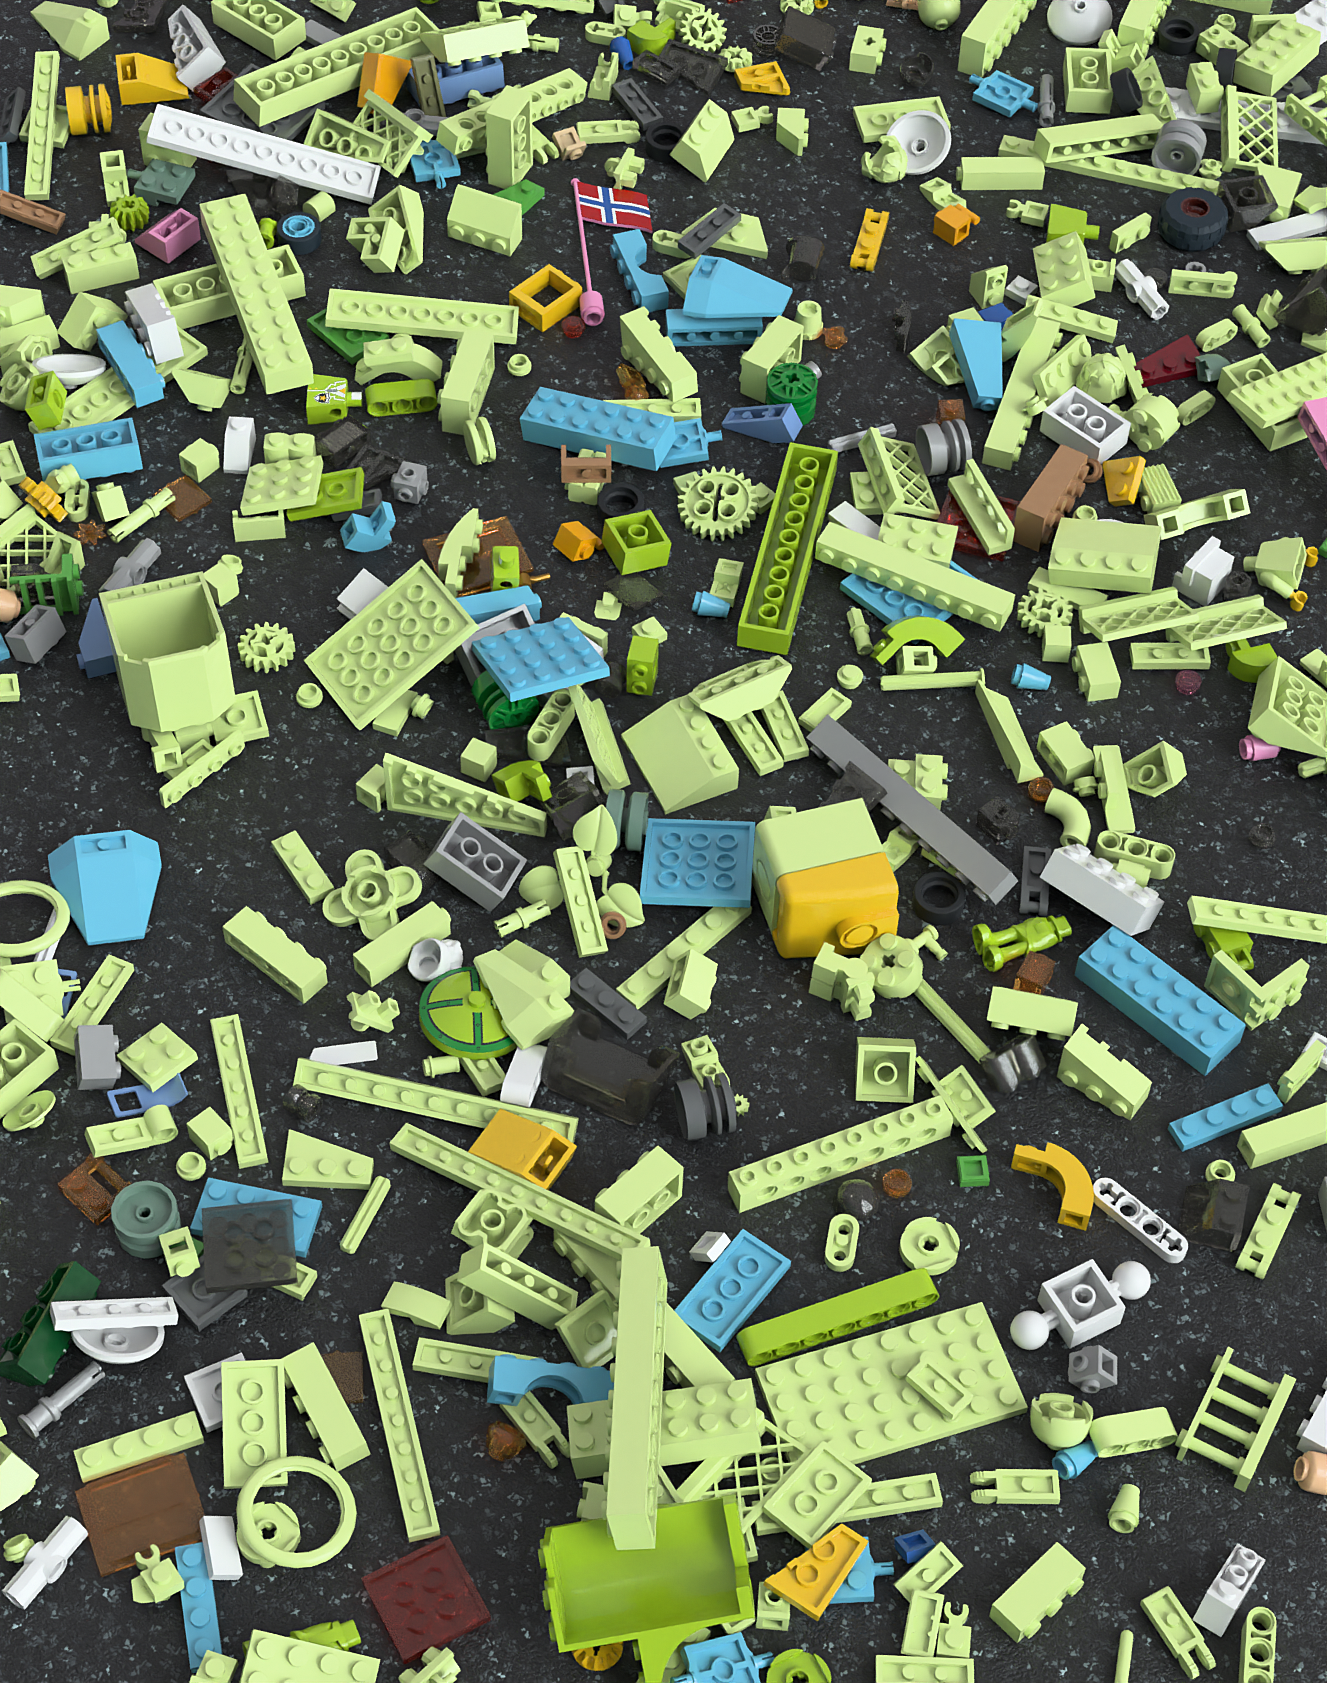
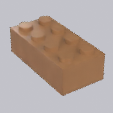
(1050, 498)

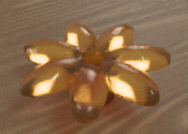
(90, 532)

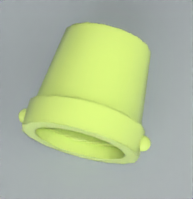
(810, 317)

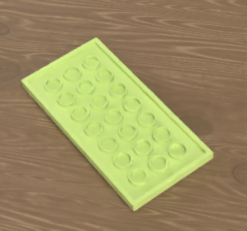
(860, 1394)

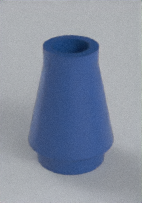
(623, 48)

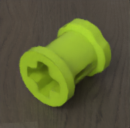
(268, 229)

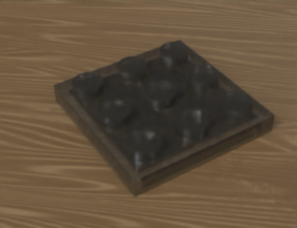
(249, 1246)

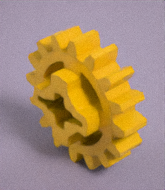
(43, 499)

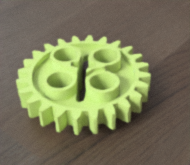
(741, 505)

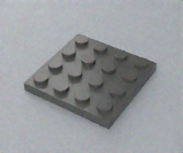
(225, 109)

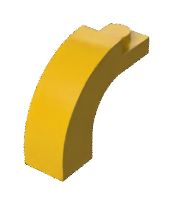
(1066, 1174)

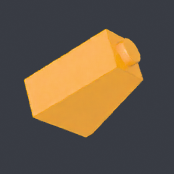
(382, 76)

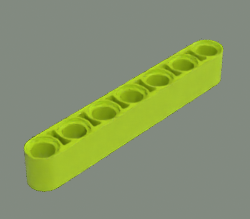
(837, 1317)

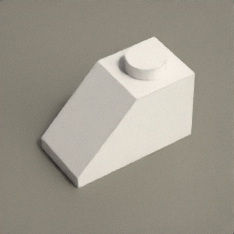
(239, 445)

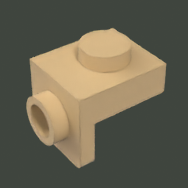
(569, 144)

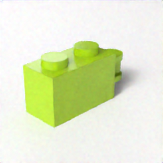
(1232, 942)

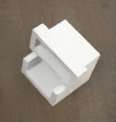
(1204, 573)
(359, 594)

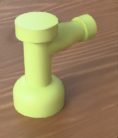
(928, 939)

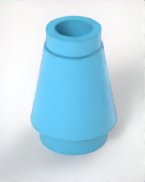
(710, 605)
(1029, 678)
(1074, 1460)

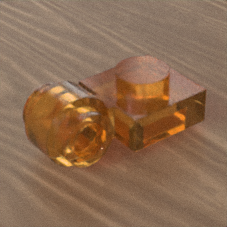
(632, 382)

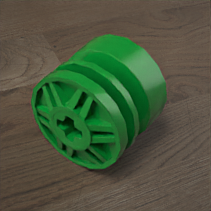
(794, 385)
(497, 707)

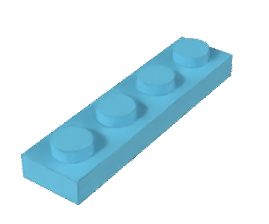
(1225, 1117)
(198, 1604)

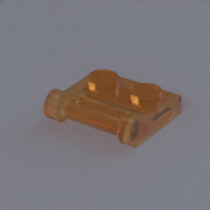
(88, 1193)

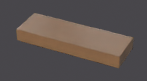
(31, 212)

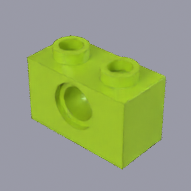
(46, 400)
(642, 665)

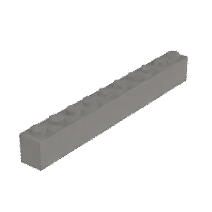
(916, 813)

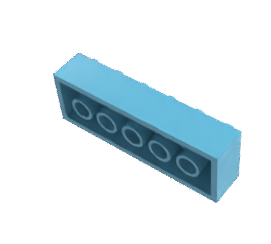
(587, 423)
(1159, 1000)

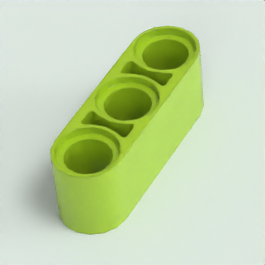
(401, 397)

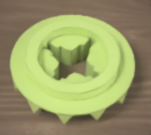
(806, 6)
(744, 60)

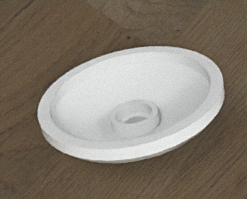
(1079, 25)
(920, 130)
(71, 368)
(119, 1344)

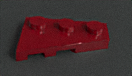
(1169, 363)

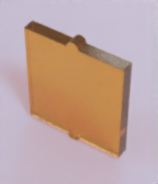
(188, 498)
(347, 1374)

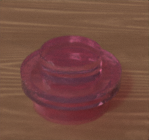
(1188, 681)

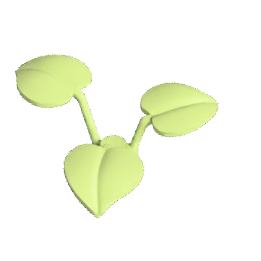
(596, 834)

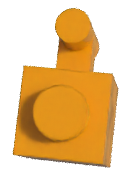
(954, 223)
(576, 541)

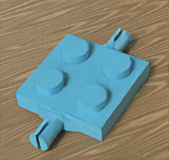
(1003, 93)
(434, 163)
(690, 443)
(859, 1581)
(722, 1661)

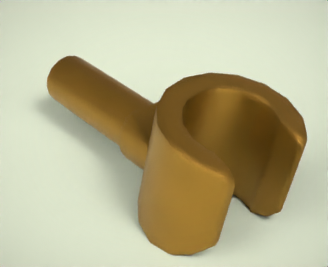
(525, 579)

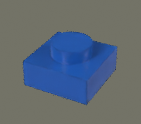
(913, 1545)

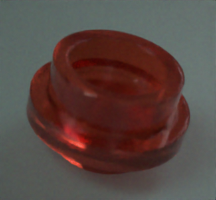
(573, 326)

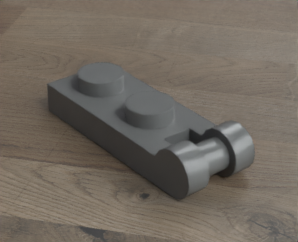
(1032, 885)

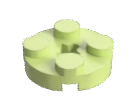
(936, 1233)
(272, 1516)

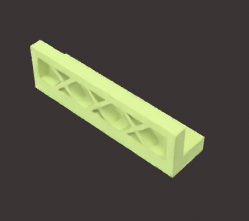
(982, 509)

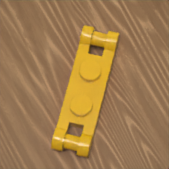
(869, 240)

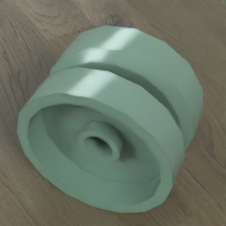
(631, 819)
(143, 1214)

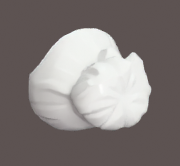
(433, 958)

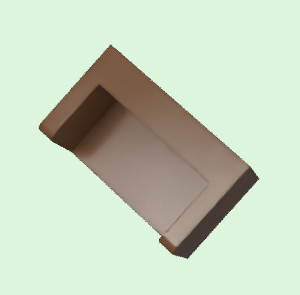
(586, 468)

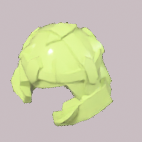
(888, 163)
(1103, 378)

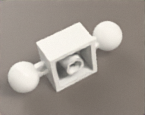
(1080, 1304)

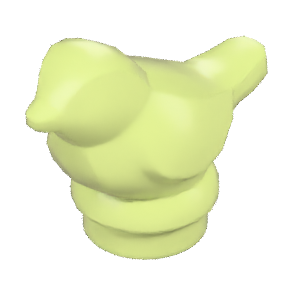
(61, 479)

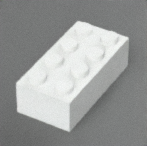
(1102, 888)

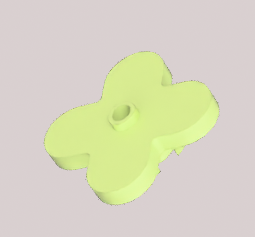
(371, 894)

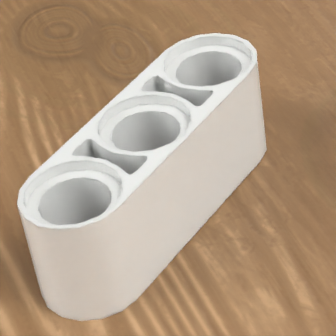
(523, 1076)

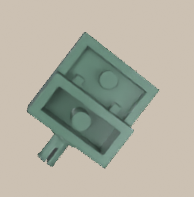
(162, 182)

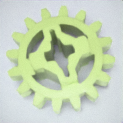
(712, 34)
(1044, 611)
(266, 647)

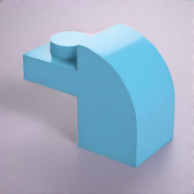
(368, 533)

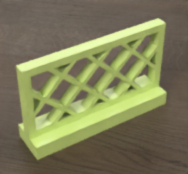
(401, 122)
(1232, 129)
(886, 478)
(13, 530)
(1135, 614)
(1227, 623)
(600, 740)
(713, 1470)

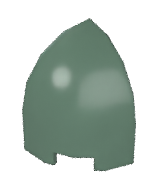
(1210, 366)

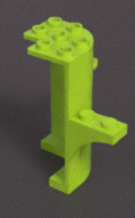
(649, 1595)

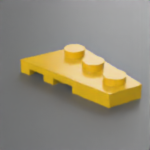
(819, 1572)

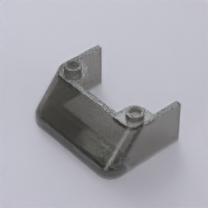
(1306, 305)

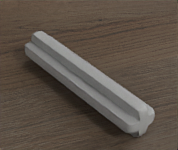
(851, 441)

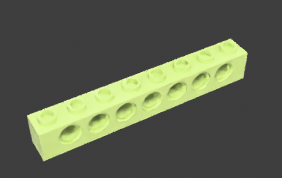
(548, 97)
(839, 1153)

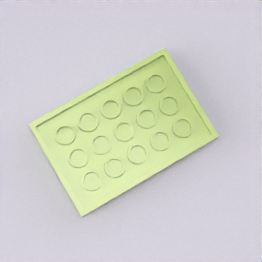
(391, 644)

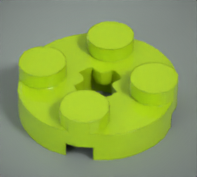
(799, 1664)

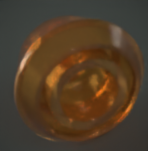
(504, 1441)

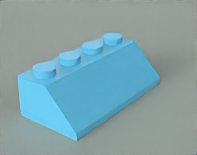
(91, 449)

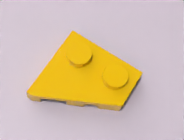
(763, 79)
(1123, 479)

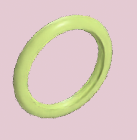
(50, 937)
(291, 1559)

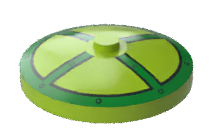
(460, 1016)

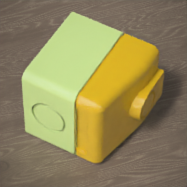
(824, 880)

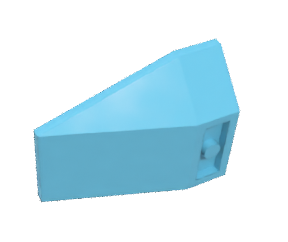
(732, 291)
(107, 883)

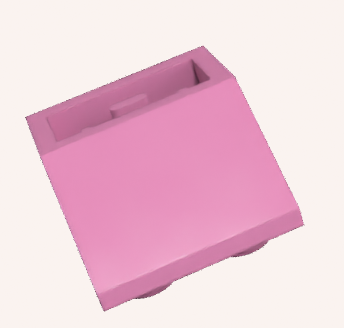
(171, 235)

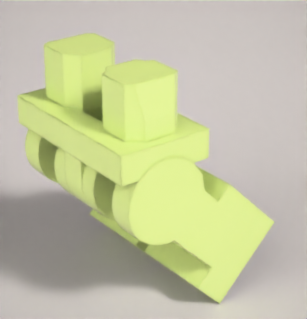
(843, 980)

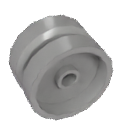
(1179, 147)

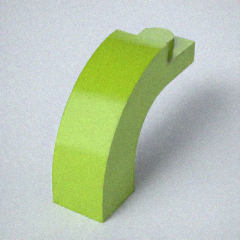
(932, 630)

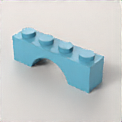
(646, 288)
(514, 1377)

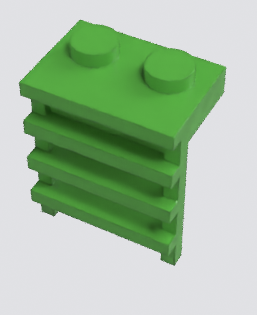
(64, 586)

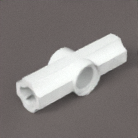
(1141, 289)
(45, 1562)

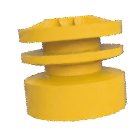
(88, 109)

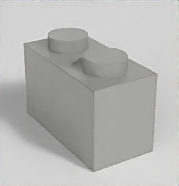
(35, 634)
(95, 1057)

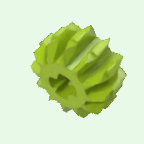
(130, 212)

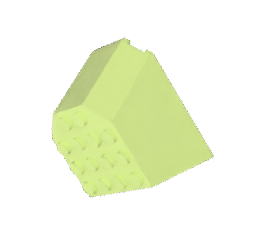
(169, 652)

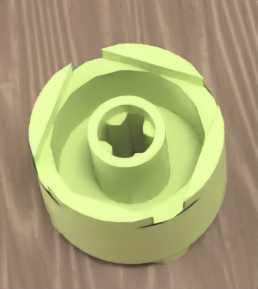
(1152, 421)
(894, 966)

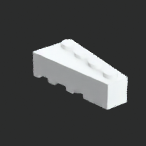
(194, 48)
(153, 323)

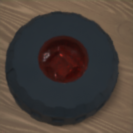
(1192, 219)

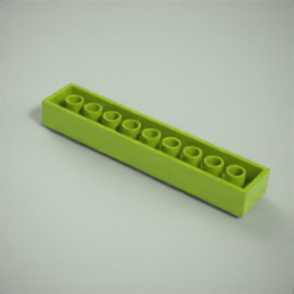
(787, 549)

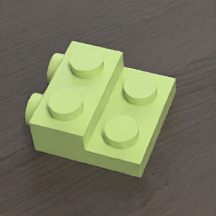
(924, 775)

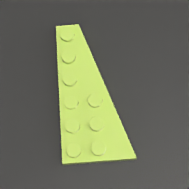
(439, 796)

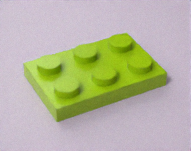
(336, 493)

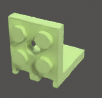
(1246, 997)

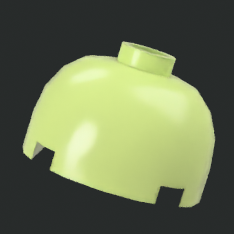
(939, 13)
(16, 385)
(1060, 1420)

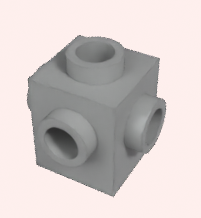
(410, 487)
(1092, 1369)

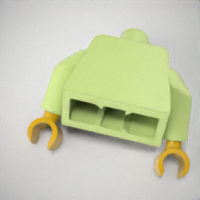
(1281, 567)

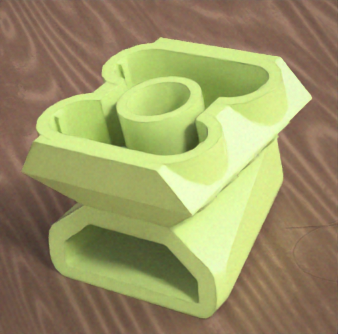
(495, 1223)

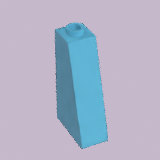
(980, 360)
(491, 604)

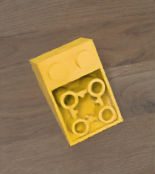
(148, 80)
(524, 1148)

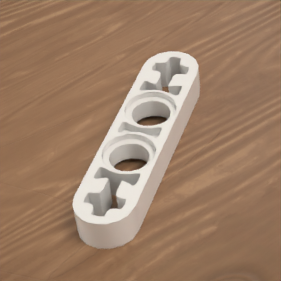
(1135, 1223)

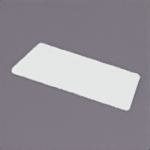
(346, 1053)

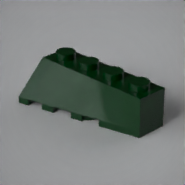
(37, 1346)

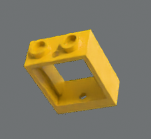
(536, 314)

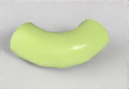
(1072, 815)

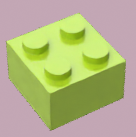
(636, 542)

